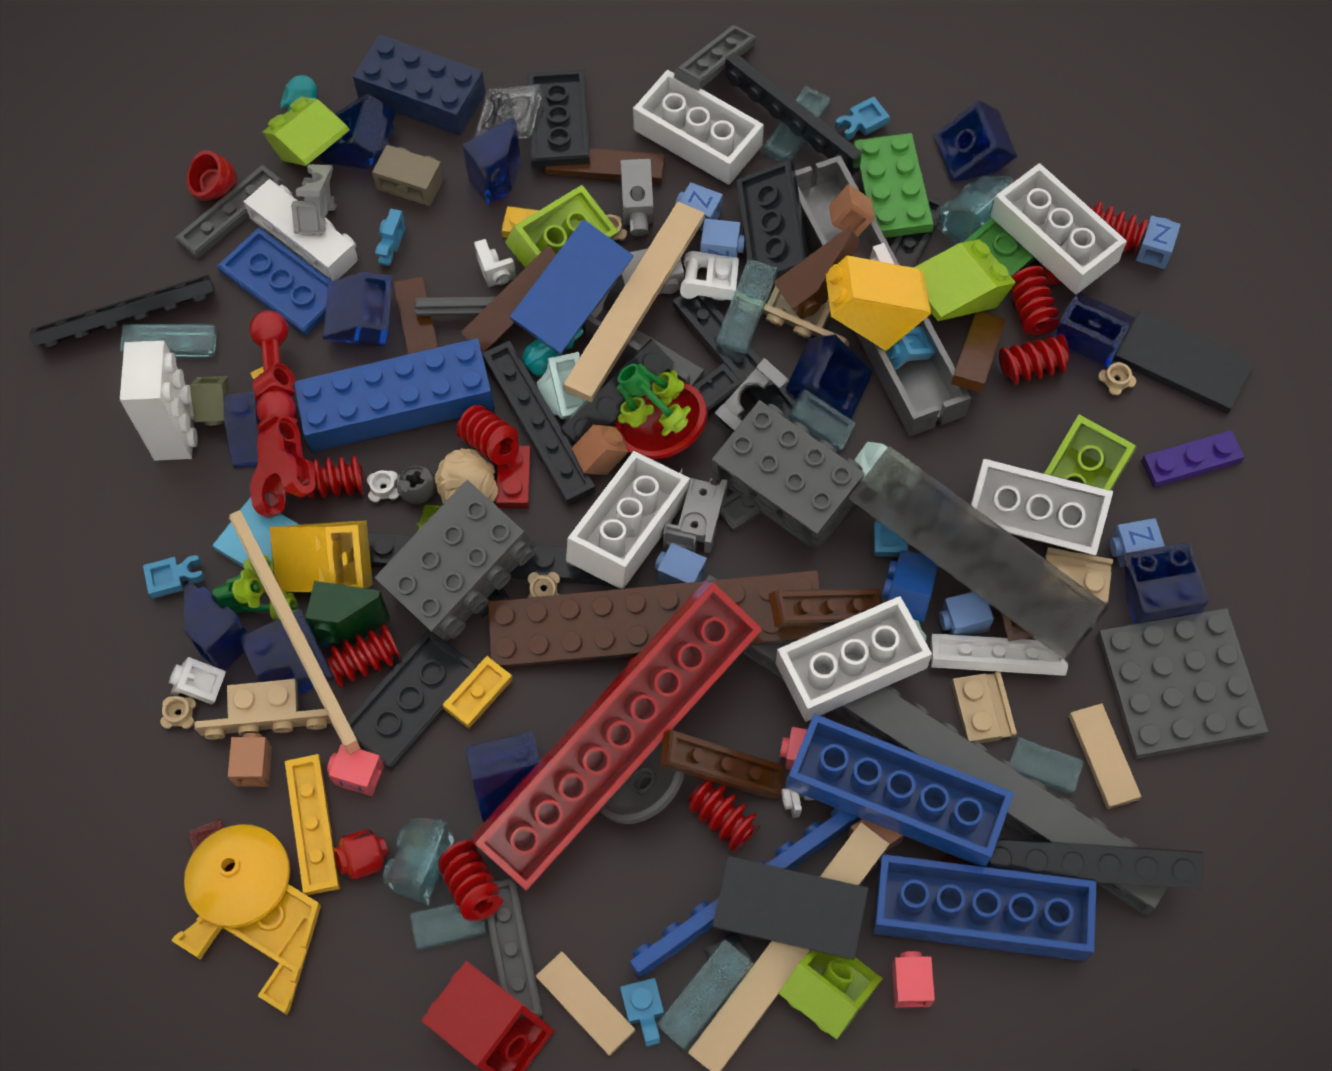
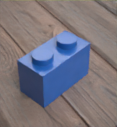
(913, 581)

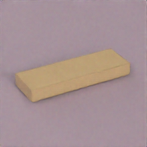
(1104, 756)
(585, 1004)

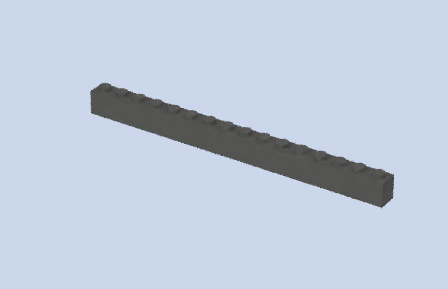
(1032, 810)

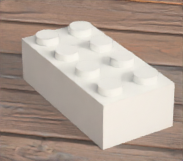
(698, 127)
(1057, 228)
(158, 400)
(1042, 506)
(627, 520)
(853, 658)

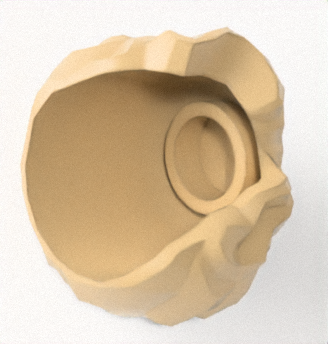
(463, 466)

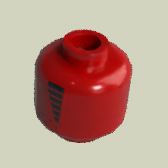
(360, 854)

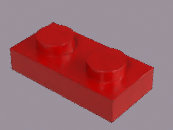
(514, 481)

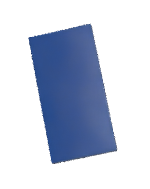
(278, 280)
(571, 287)

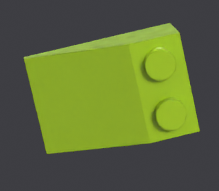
(556, 224)
(965, 280)
(1091, 455)

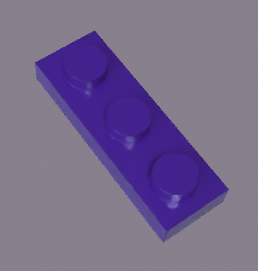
(1192, 459)

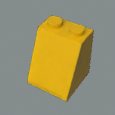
(877, 298)

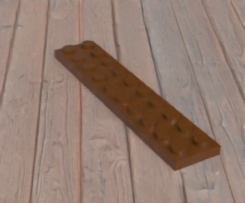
(624, 619)

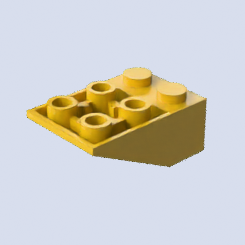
(322, 554)

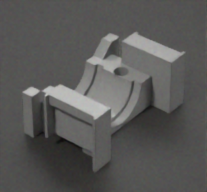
(311, 213)
(762, 376)
(699, 511)

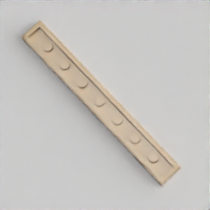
(633, 302)
(294, 633)
(778, 962)

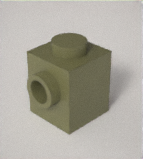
(208, 399)

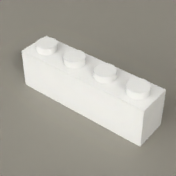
(327, 252)

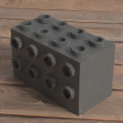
(789, 474)
(456, 561)

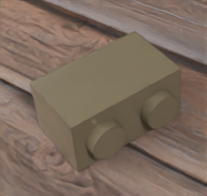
(408, 175)

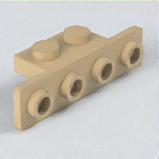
(780, 312)
(262, 708)

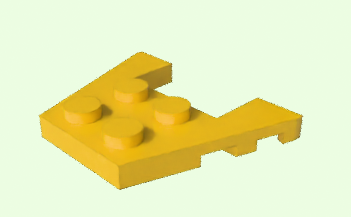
(280, 935)

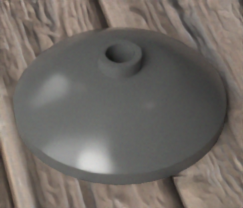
(644, 792)

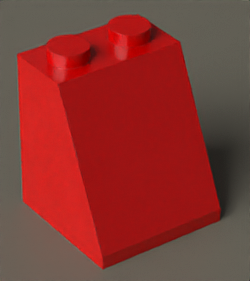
(484, 1023)

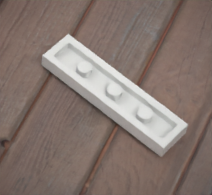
(994, 655)

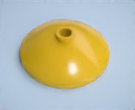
(246, 891)

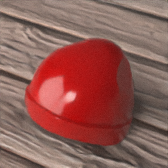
(210, 176)

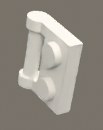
(720, 276)

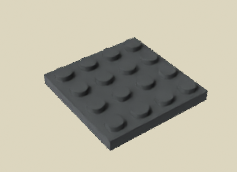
(1181, 683)

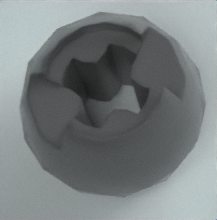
(411, 476)

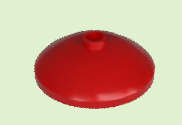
(648, 438)

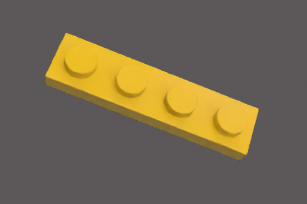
(312, 825)

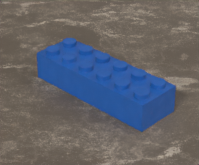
(392, 395)
(900, 790)
(985, 907)

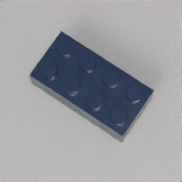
(420, 84)

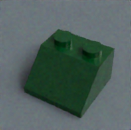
(343, 612)

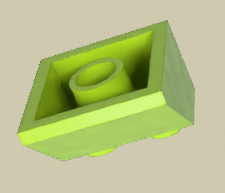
(304, 131)
(830, 990)

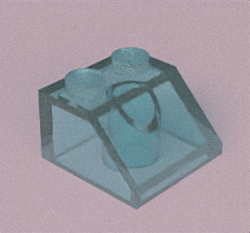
(971, 208)
(415, 867)

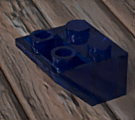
(358, 309)
(1094, 328)
(1163, 583)
(211, 628)

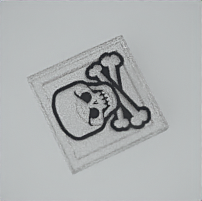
(510, 102)

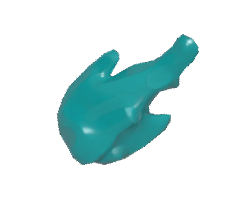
(298, 87)
(537, 353)

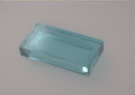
(822, 419)
(1046, 765)
(443, 926)

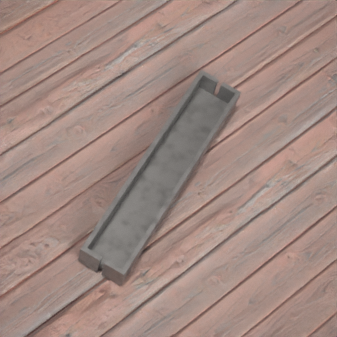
(919, 388)

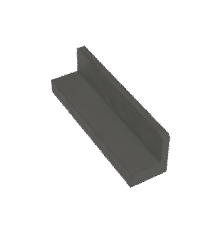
(687, 371)

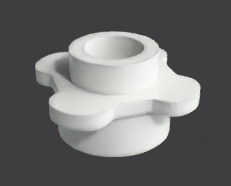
(380, 478)

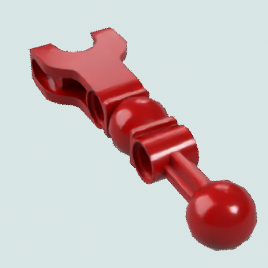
(279, 440)

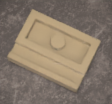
(1087, 570)
(983, 707)

